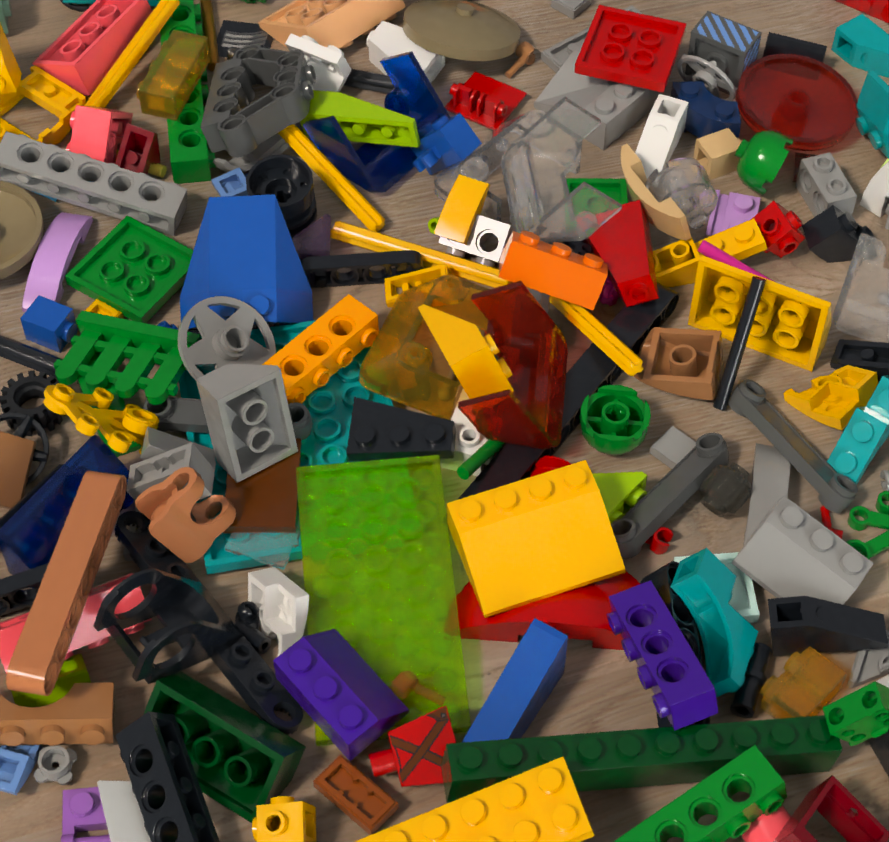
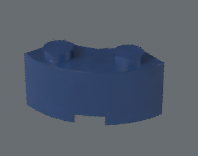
(705, 111)

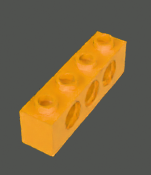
(325, 347)

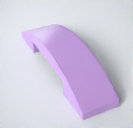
(54, 257)

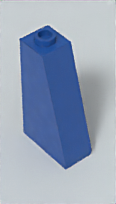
(522, 685)

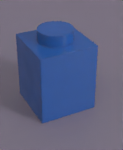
(49, 324)

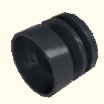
(292, 185)

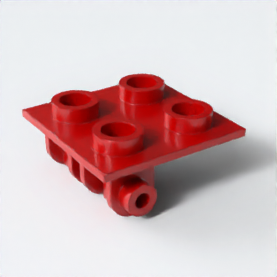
(484, 100)

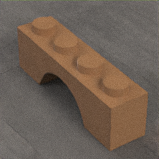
(78, 718)

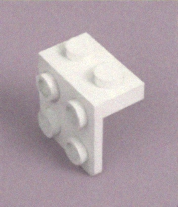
(328, 62)

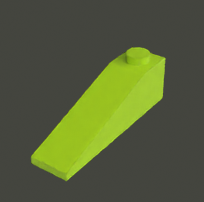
(363, 120)

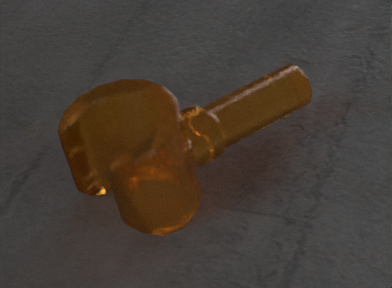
(408, 682)

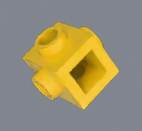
(285, 821)

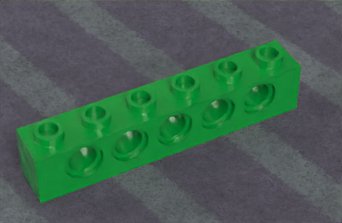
(679, 818)

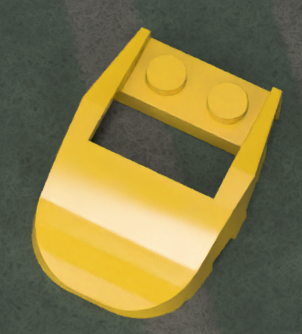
(50, 95)

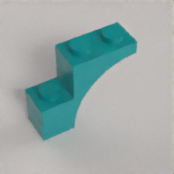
(863, 435)
(726, 636)

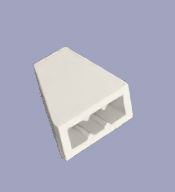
(391, 40)

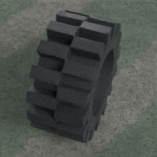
(26, 389)

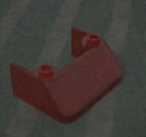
(538, 362)

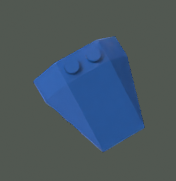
(250, 257)

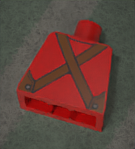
(416, 749)

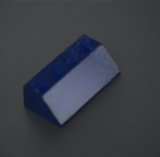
(34, 529)

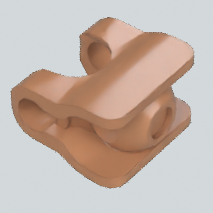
(179, 522)

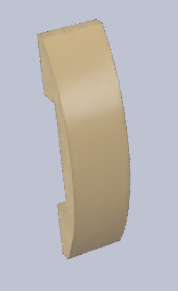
(663, 215)

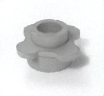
(51, 755)

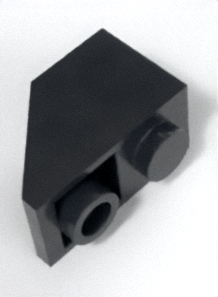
(833, 235)

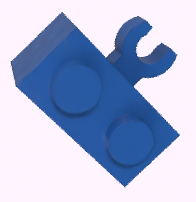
(444, 143)

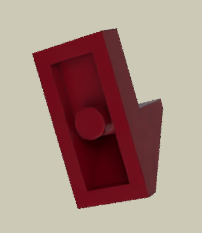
(138, 149)

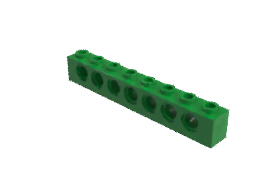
(187, 143)

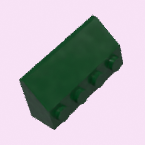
(231, 750)

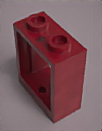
(835, 805)

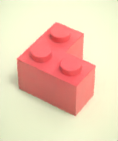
(97, 131)

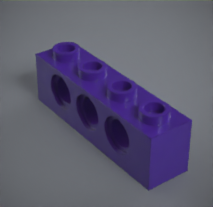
(663, 656)

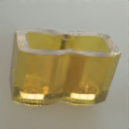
(804, 687)

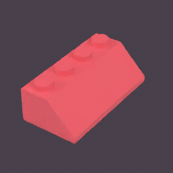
(93, 43)

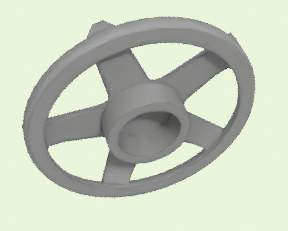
(707, 75)

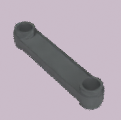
(189, 416)
(834, 489)
(669, 494)

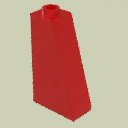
(628, 252)

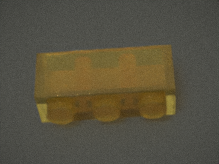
(173, 75)

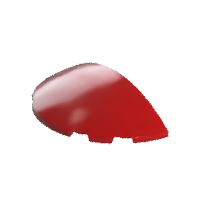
(576, 613)

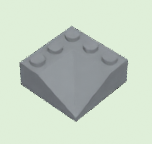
(612, 102)

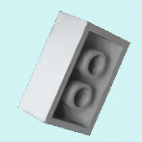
(247, 417)
(801, 557)

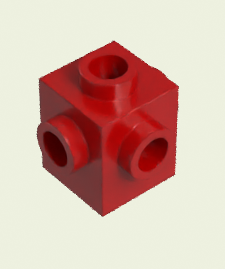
(779, 229)

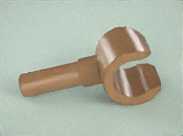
(526, 56)

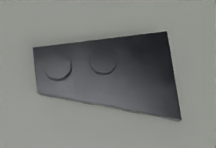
(394, 433)

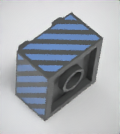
(725, 42)

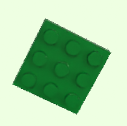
(132, 270)

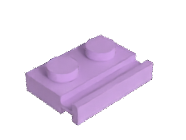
(731, 211)

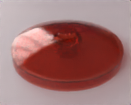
(797, 100)

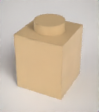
(717, 153)

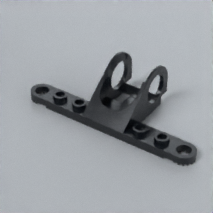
(193, 622)

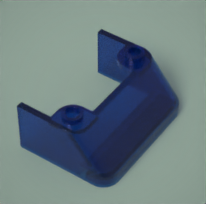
(376, 165)

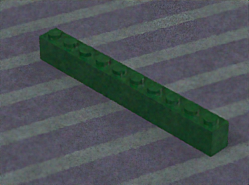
(643, 755)

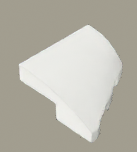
(280, 606)

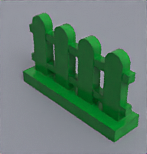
(119, 340)

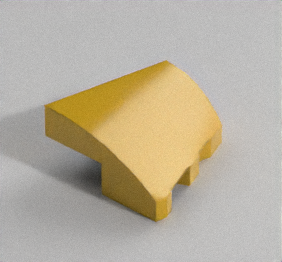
(835, 396)

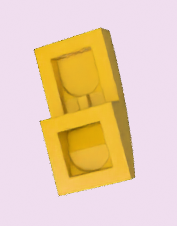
(461, 208)

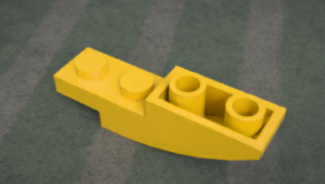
(678, 261)

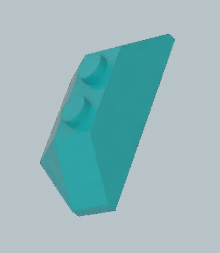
(874, 112)

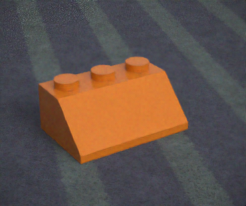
(553, 269)

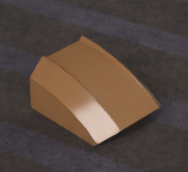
(682, 361)

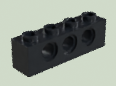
(165, 780)

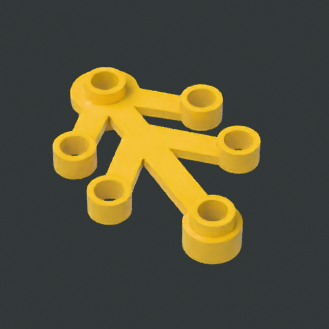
(87, 420)

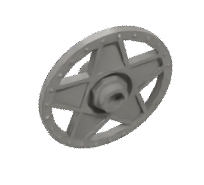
(222, 339)

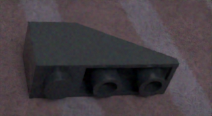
(823, 626)

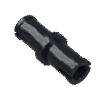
(747, 695)

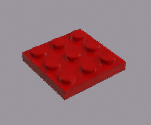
(630, 48)

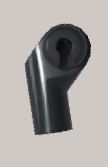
(248, 623)

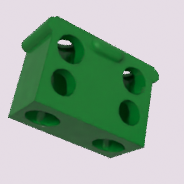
(859, 714)

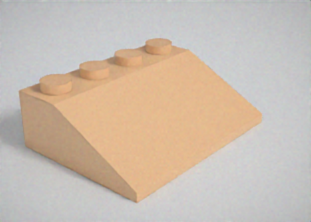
(329, 20)

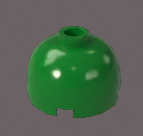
(761, 158)
(614, 420)

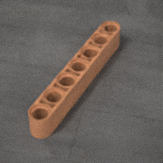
(66, 584)

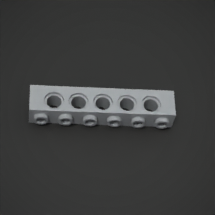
(39, 169)

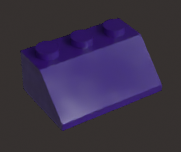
(339, 691)

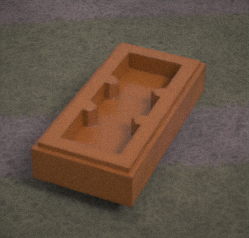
(356, 795)

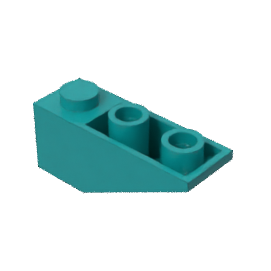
(863, 45)

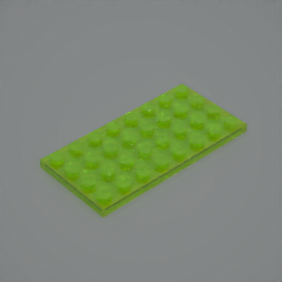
(385, 574)

